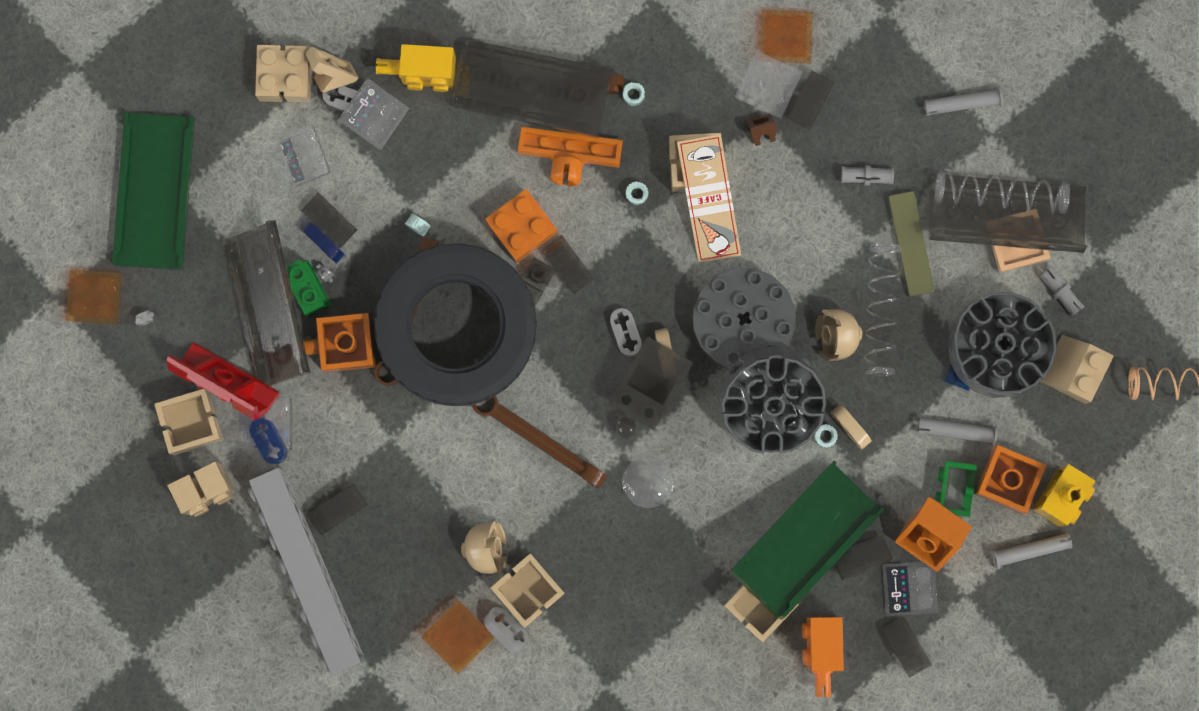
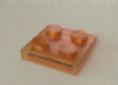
(787, 35)
(94, 297)
(458, 637)

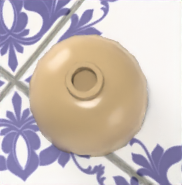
(838, 333)
(484, 548)

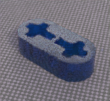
(323, 242)
(263, 443)

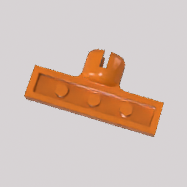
(569, 152)

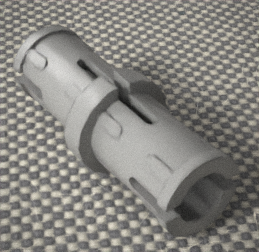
(867, 175)
(1061, 291)

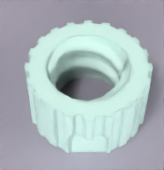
(633, 102)
(636, 185)
(417, 224)
(833, 436)

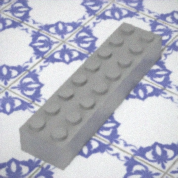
(306, 570)

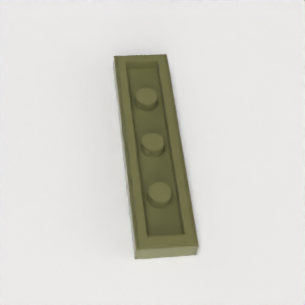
(911, 239)

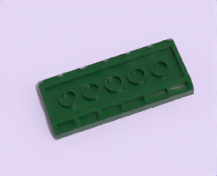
(153, 191)
(806, 541)

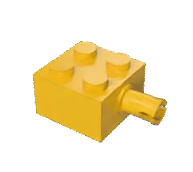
(422, 67)
(1064, 496)

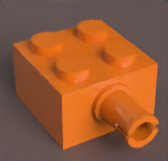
(343, 343)
(823, 650)

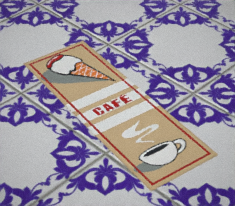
(709, 198)

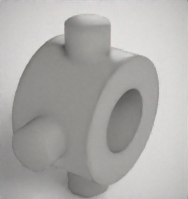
(324, 273)
(144, 318)

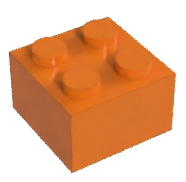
(521, 226)
(1010, 479)
(933, 534)

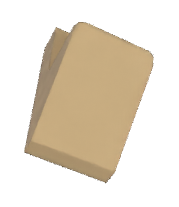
(330, 70)

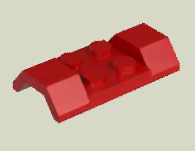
(224, 380)

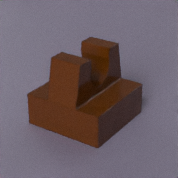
(760, 126)

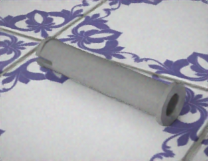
(964, 102)
(958, 430)
(1031, 550)

